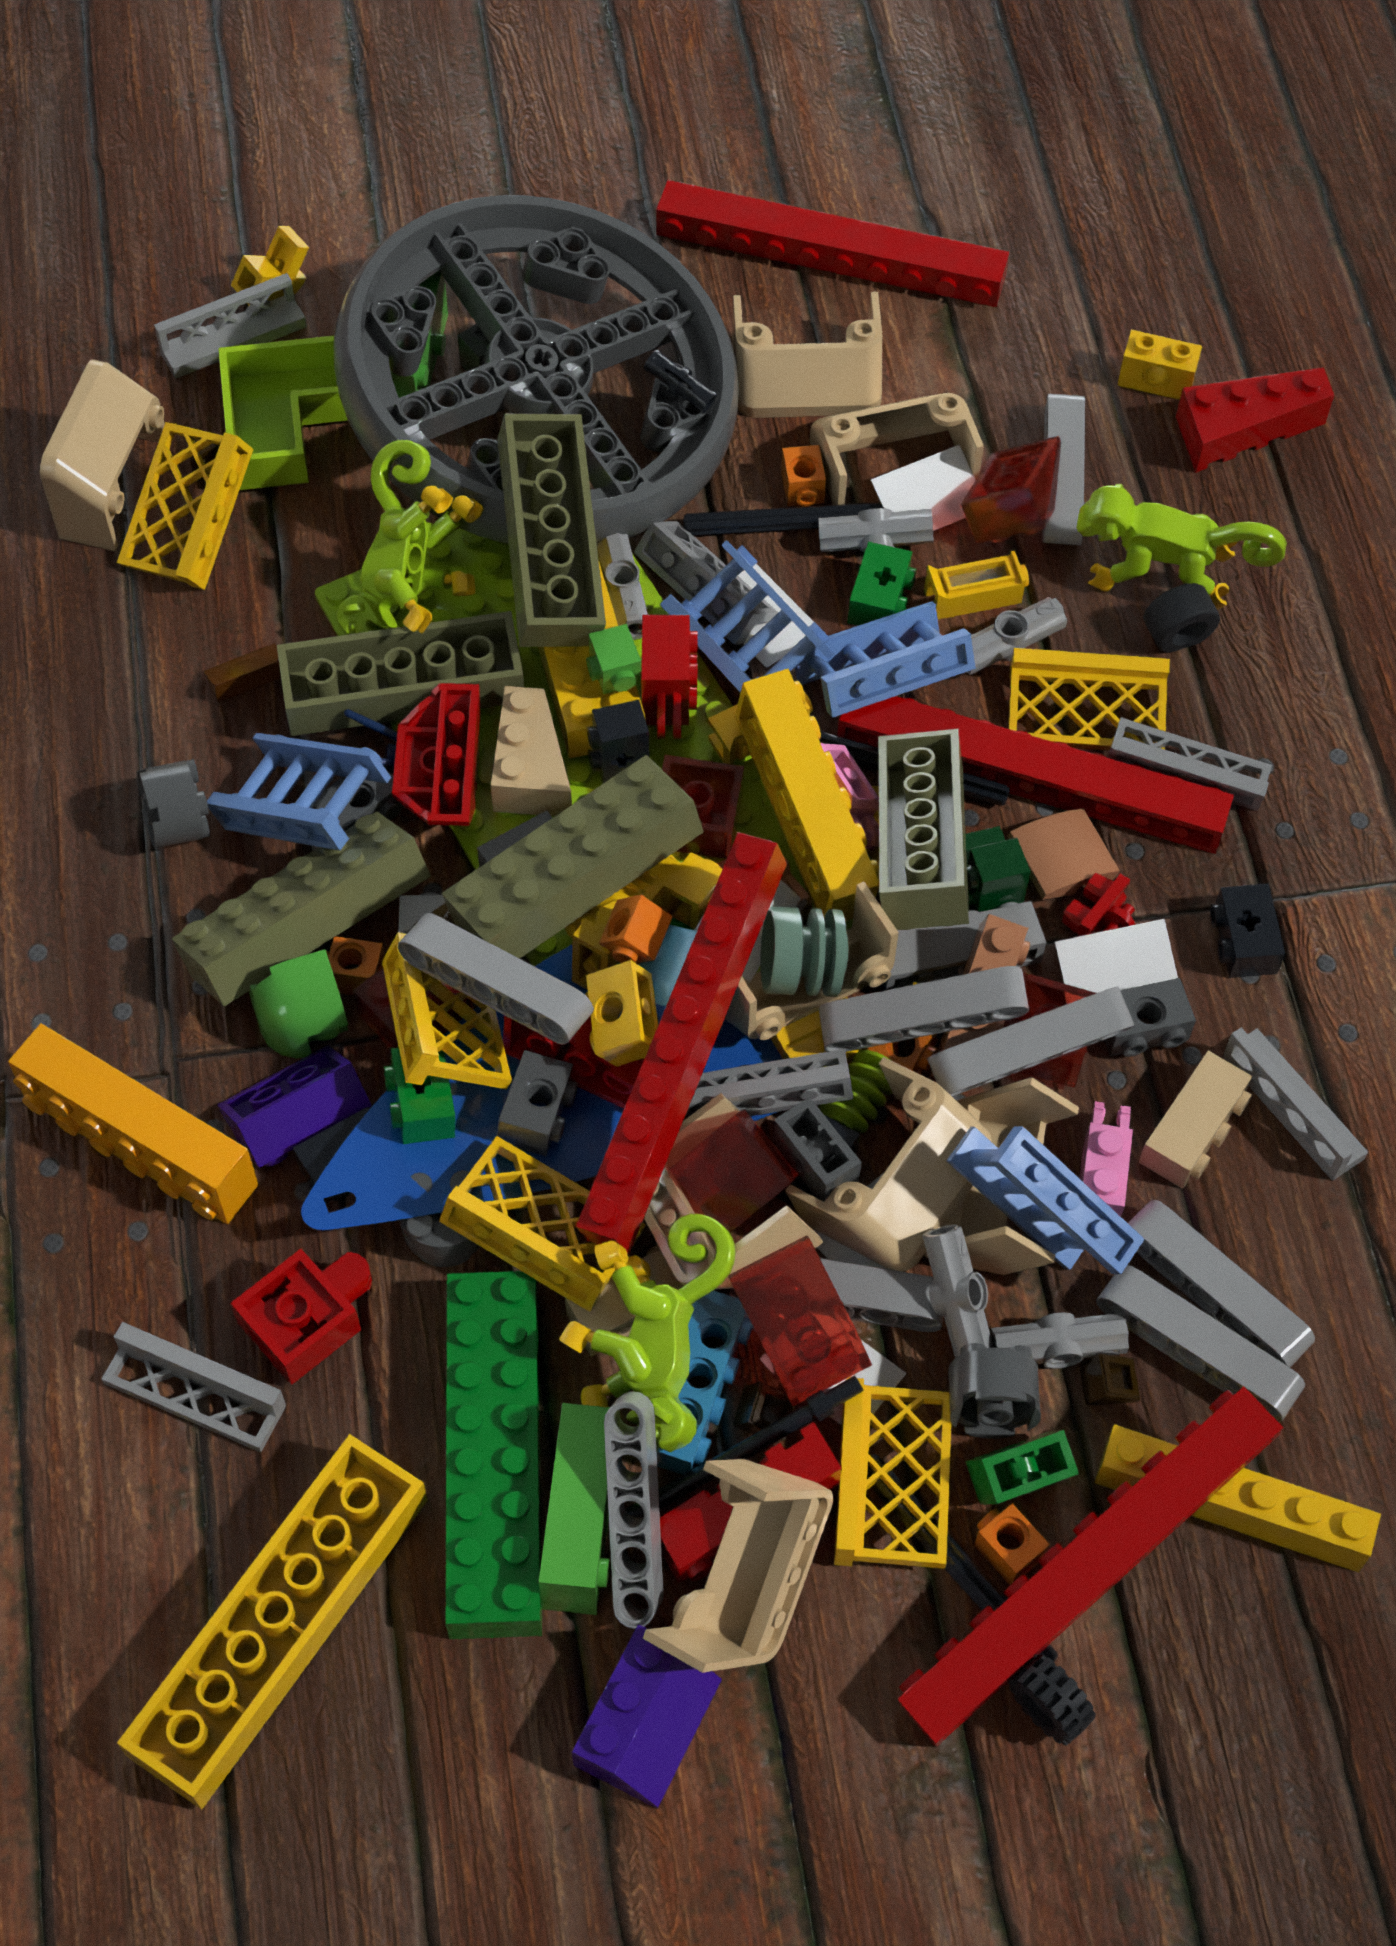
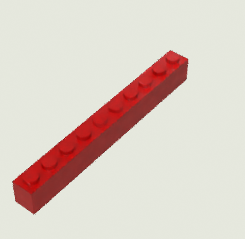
(832, 243)
(1059, 774)
(682, 1043)
(1089, 1565)

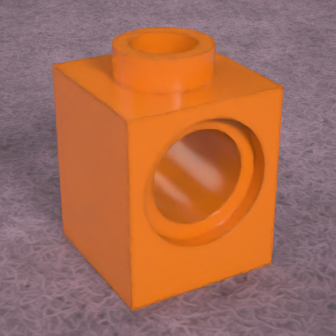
(803, 475)
(635, 930)
(353, 951)
(917, 1060)
(1009, 1562)

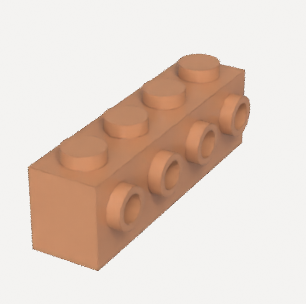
(995, 946)

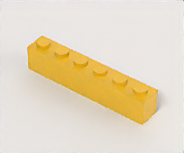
(1258, 1505)

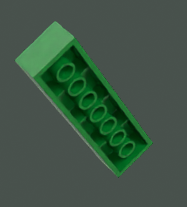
(492, 1456)

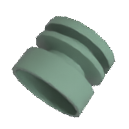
(809, 952)

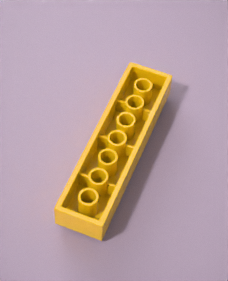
(273, 1622)

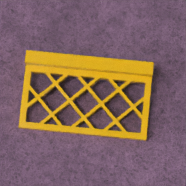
(213, 505)
(1084, 670)
(421, 1041)
(526, 1244)
(854, 1481)

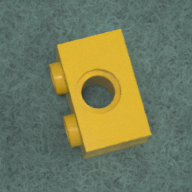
(1158, 364)
(625, 990)

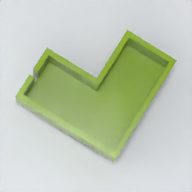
(269, 398)

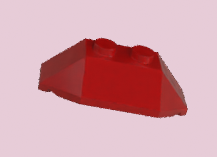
(440, 756)

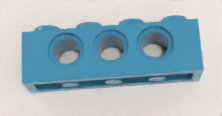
(712, 1317)

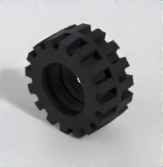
(1052, 1699)

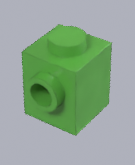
(614, 659)

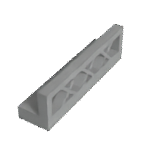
(258, 324)
(689, 567)
(1246, 790)
(778, 1090)
(1295, 1103)
(201, 1372)

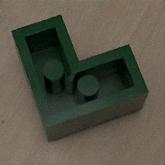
(994, 870)

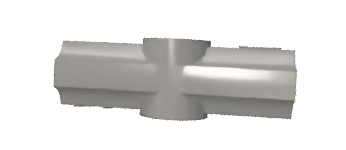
(876, 526)
(622, 582)
(1016, 630)
(956, 1288)
(1065, 1340)

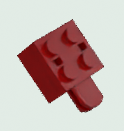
(668, 671)
(303, 1312)

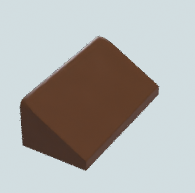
(244, 673)

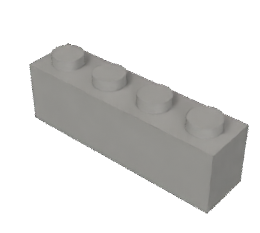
(944, 950)

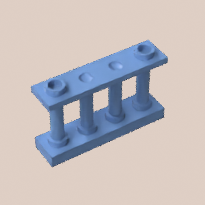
(712, 637)
(886, 659)
(298, 820)
(1045, 1199)

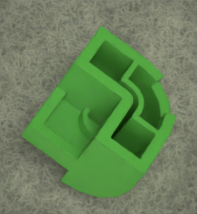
(298, 1004)

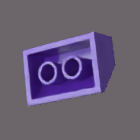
(294, 1105)
(644, 1721)

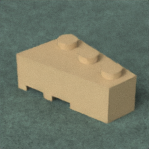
(528, 758)

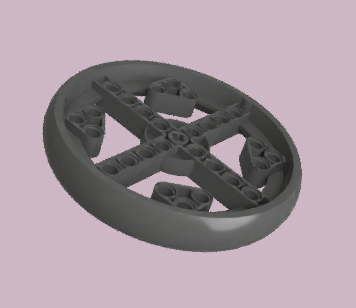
(536, 361)

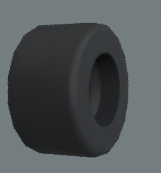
(1181, 617)

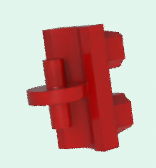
(1106, 912)

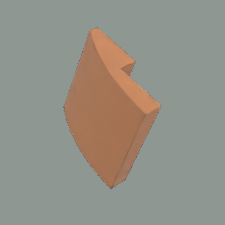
(1063, 853)

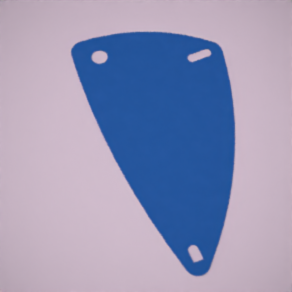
(379, 1165)

